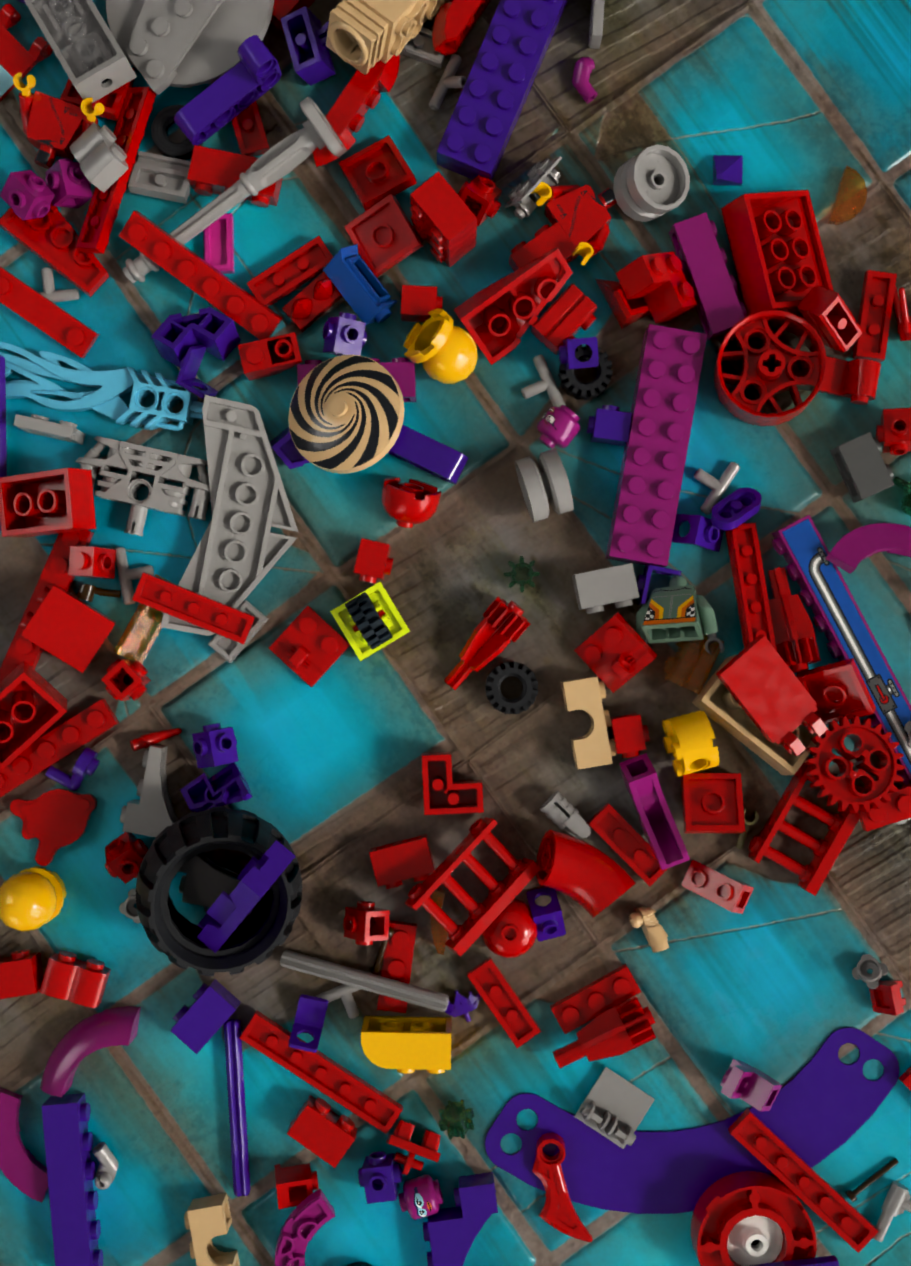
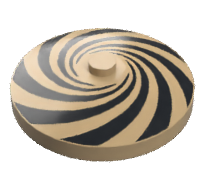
(346, 414)

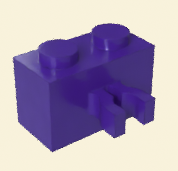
(308, 45)

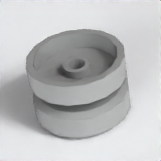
(651, 183)
(547, 484)

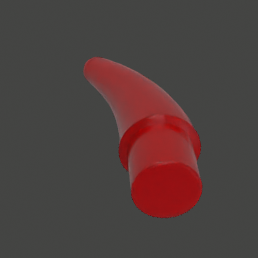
(150, 739)

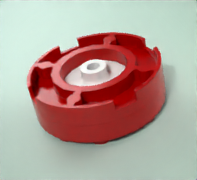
(750, 1222)

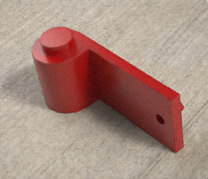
(848, 379)

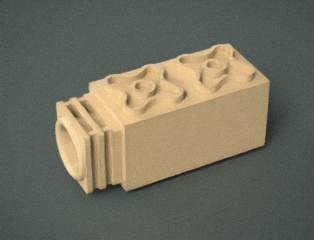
(376, 29)

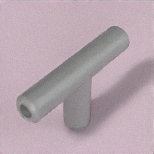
(447, 81)
(49, 288)
(545, 384)
(717, 486)
(127, 575)
(345, 993)

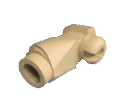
(654, 932)

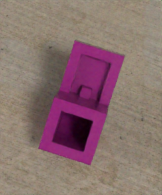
(750, 1085)

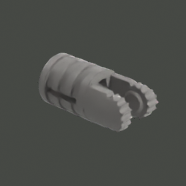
(565, 816)

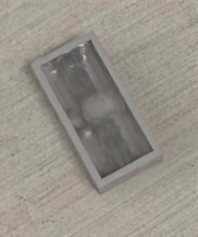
(83, 45)

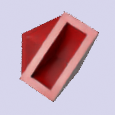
(624, 310)

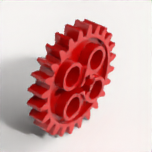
(866, 741)

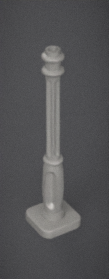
(264, 172)

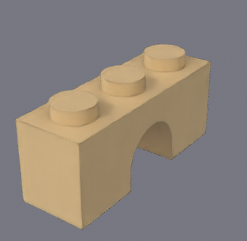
(594, 747)
(205, 1220)

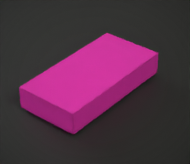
(219, 244)

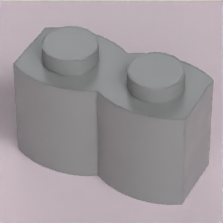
(99, 156)

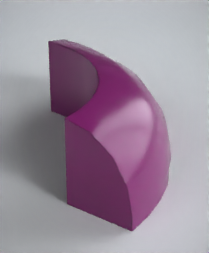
(101, 1030)

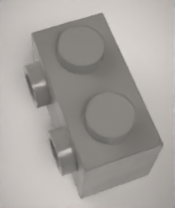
(606, 587)

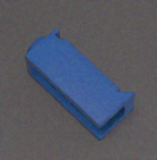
(359, 286)

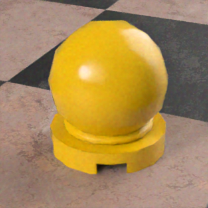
(443, 349)
(31, 898)

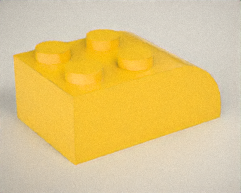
(408, 1043)

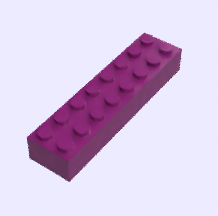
(656, 446)

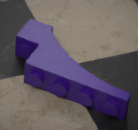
(455, 1228)

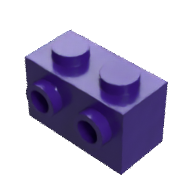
(205, 1016)

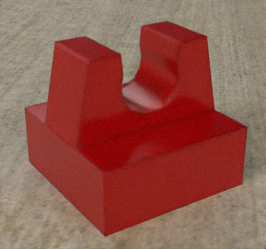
(887, 997)

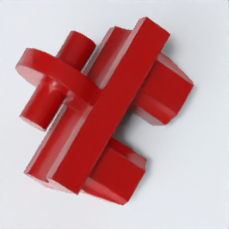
(427, 1148)

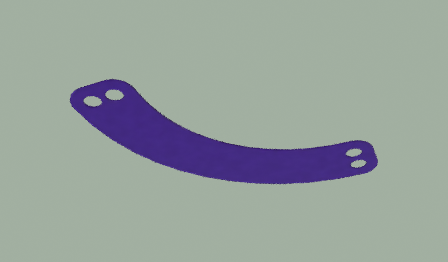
(674, 1168)

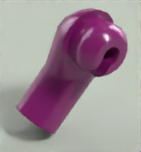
(581, 76)

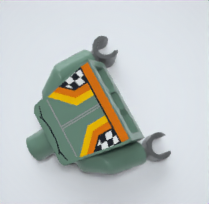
(677, 616)

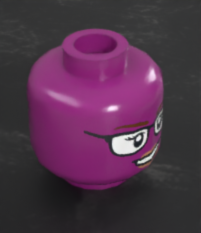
(558, 427)

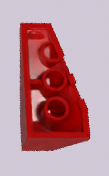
(508, 307)

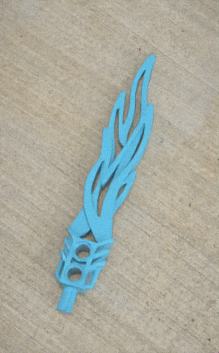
(107, 399)

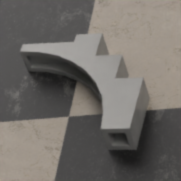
(154, 813)

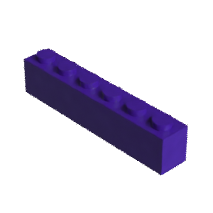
(71, 1181)

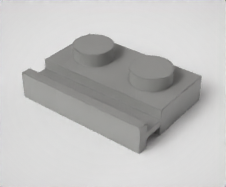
(160, 177)
(42, 426)

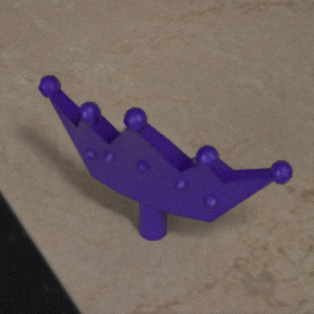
(463, 1005)

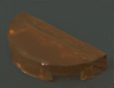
(849, 197)

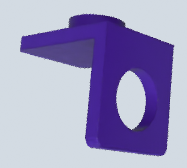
(567, 353)
(188, 370)
(701, 532)
(644, 580)
(548, 917)
(310, 1020)

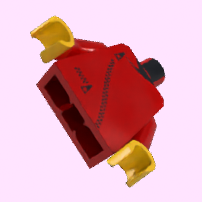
(52, 122)
(580, 215)

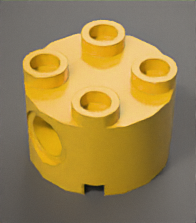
(690, 742)

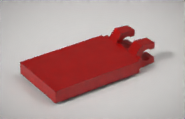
(771, 694)

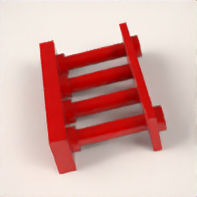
(825, 850)
(480, 914)

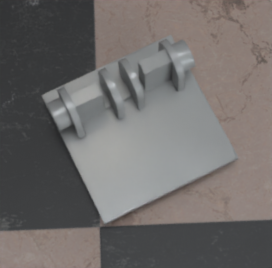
(521, 195)
(614, 1108)

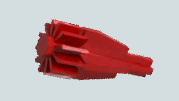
(501, 625)
(791, 625)
(610, 1034)

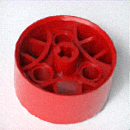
(778, 359)

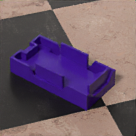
(232, 909)

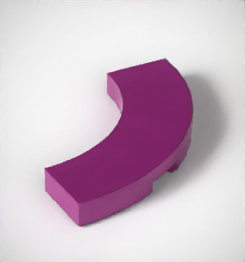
(869, 540)
(15, 1161)
(301, 1227)

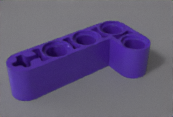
(230, 93)
(429, 455)

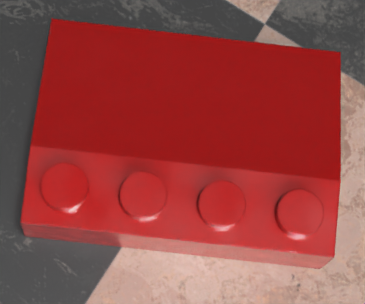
(775, 249)

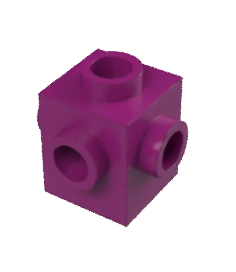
(68, 184)
(27, 195)

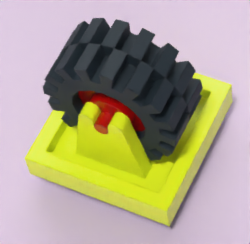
(370, 621)

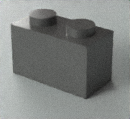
(862, 467)

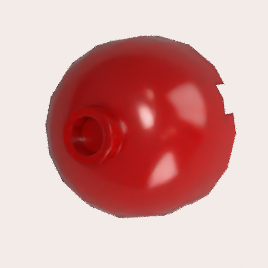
(409, 502)
(511, 931)

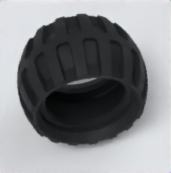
(177, 936)

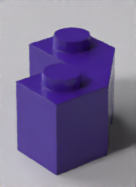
(204, 328)

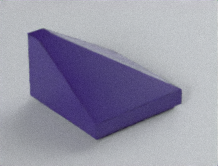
(727, 170)

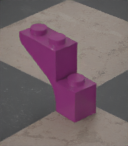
(653, 811)

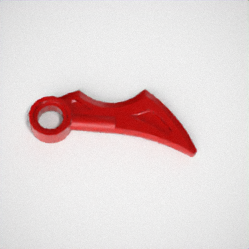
(558, 1206)

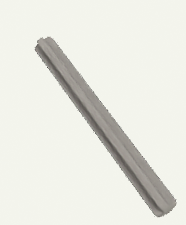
(364, 980)

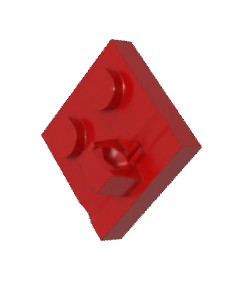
(377, 172)
(383, 235)
(309, 646)
(615, 652)
(838, 691)
(712, 803)

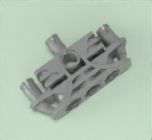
(152, 463)

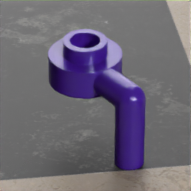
(84, 765)

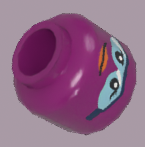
(421, 1196)

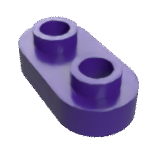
(736, 509)

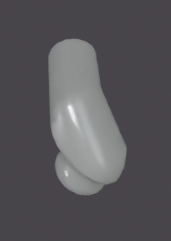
(107, 1167)

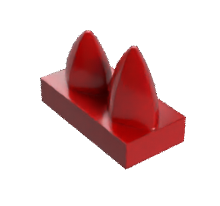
(312, 302)

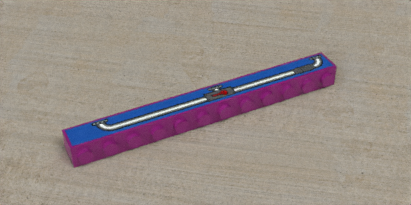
(845, 628)

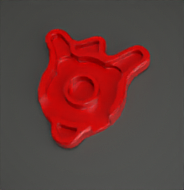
(54, 819)

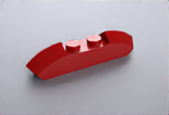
(454, 23)
(354, 102)

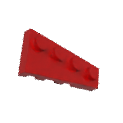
(55, 243)

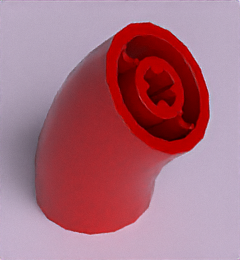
(580, 871)

